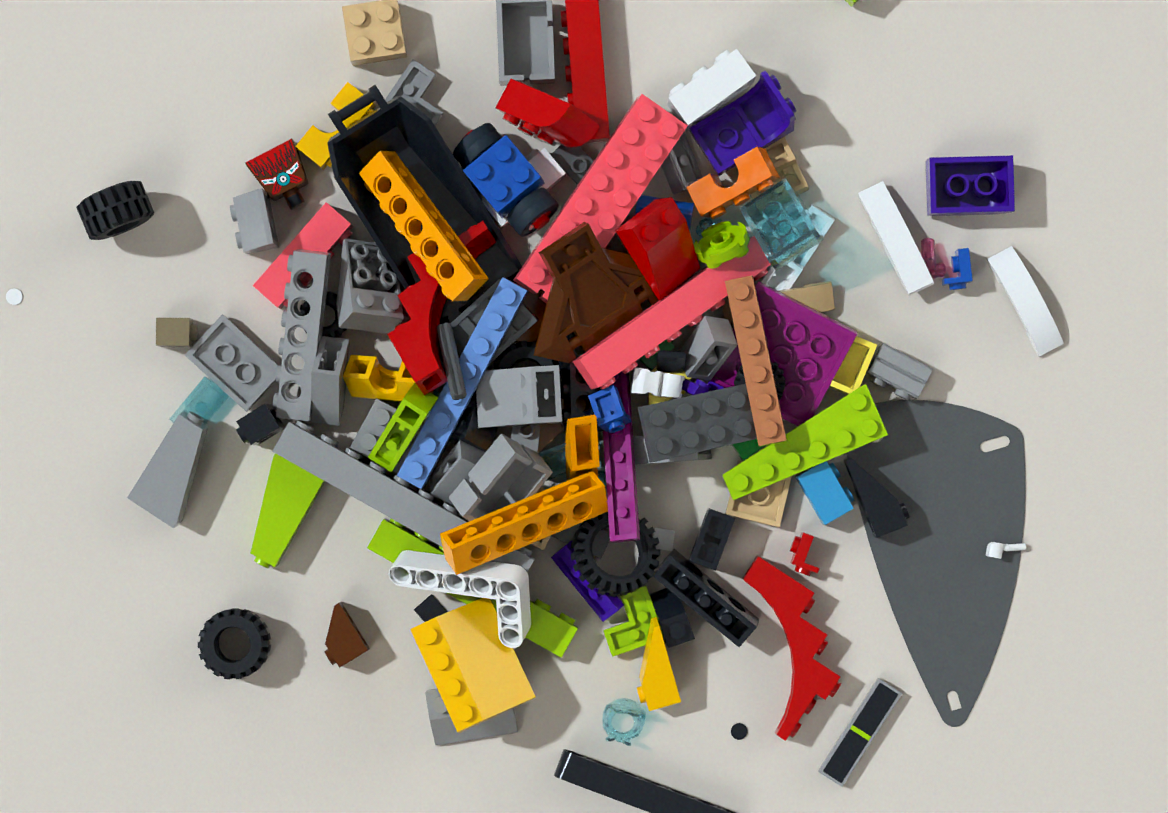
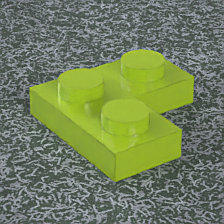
(635, 631)

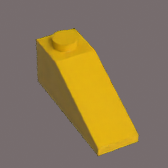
(656, 672)

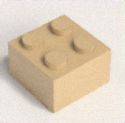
(374, 32)

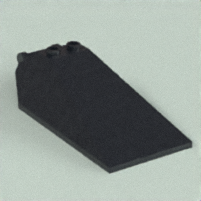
(415, 139)

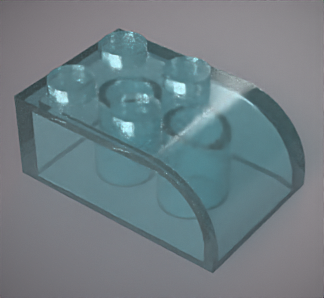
(781, 224)

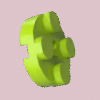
(722, 243)

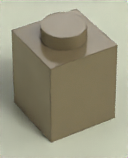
(175, 332)

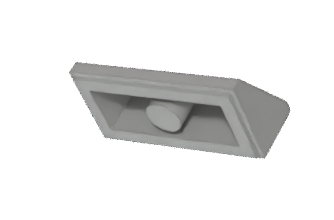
(681, 166)

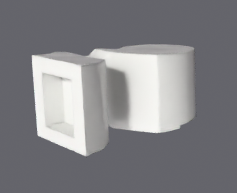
(656, 383)

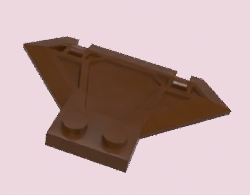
(587, 294)

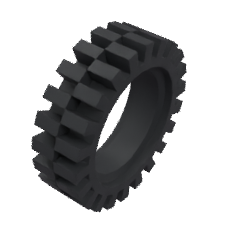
(600, 579)

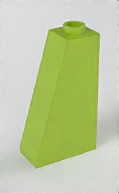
(284, 507)

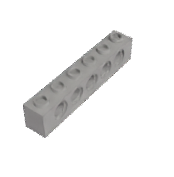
(318, 266)

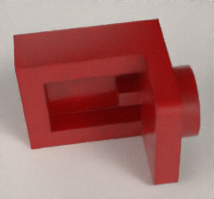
(800, 548)

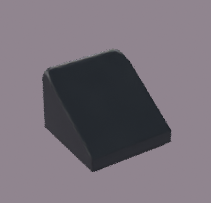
(671, 361)

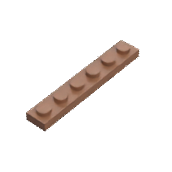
(755, 361)

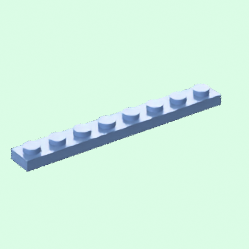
(473, 363)

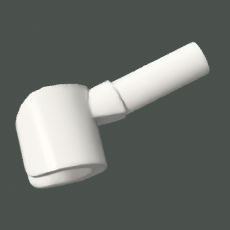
(996, 549)

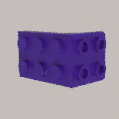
(748, 122)

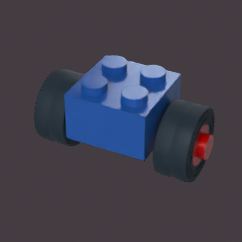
(505, 179)

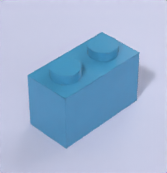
(825, 492)

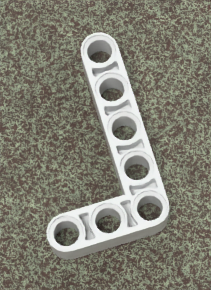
(491, 580)

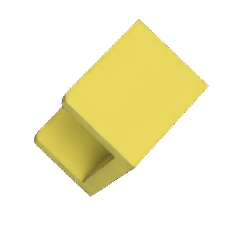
(853, 366)

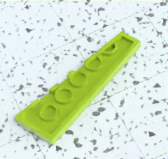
(829, 434)

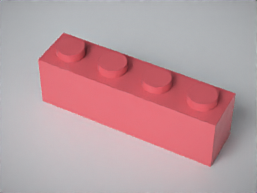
(320, 234)

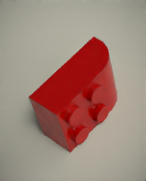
(545, 115)

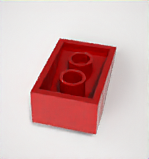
(660, 245)

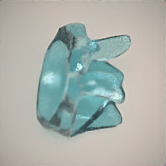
(623, 706)

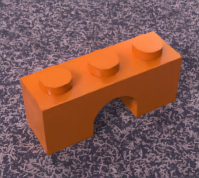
(755, 174)

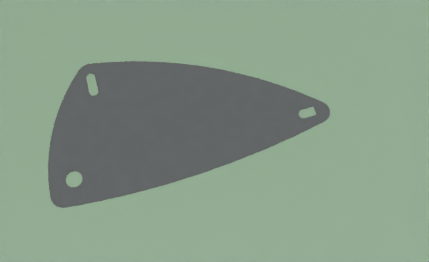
(936, 569)

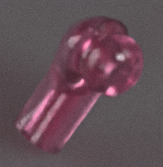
(929, 257)

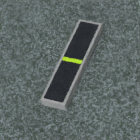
(860, 732)

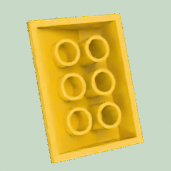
(471, 665)

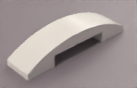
(1026, 300)

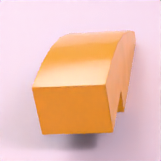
(581, 446)

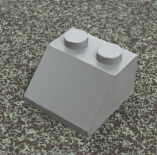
(254, 222)

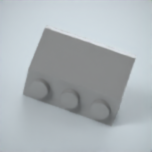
(445, 731)

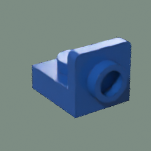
(961, 265)
(609, 409)

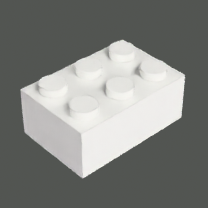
(710, 88)

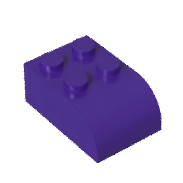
(970, 185)

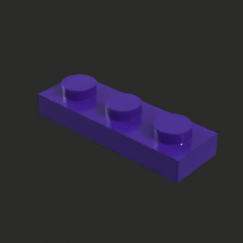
(602, 605)

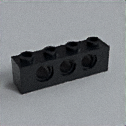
(572, 389)
(706, 597)

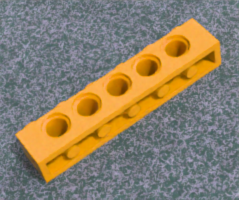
(467, 275)
(524, 522)

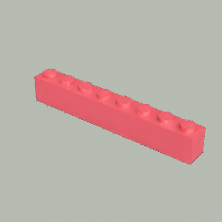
(666, 318)

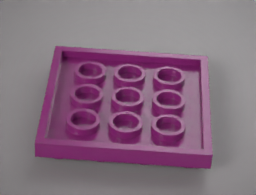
(804, 346)

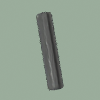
(451, 361)

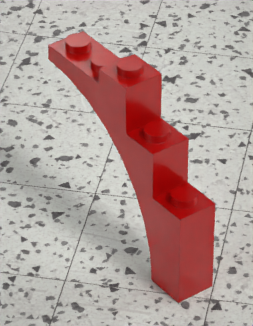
(418, 338)
(809, 676)

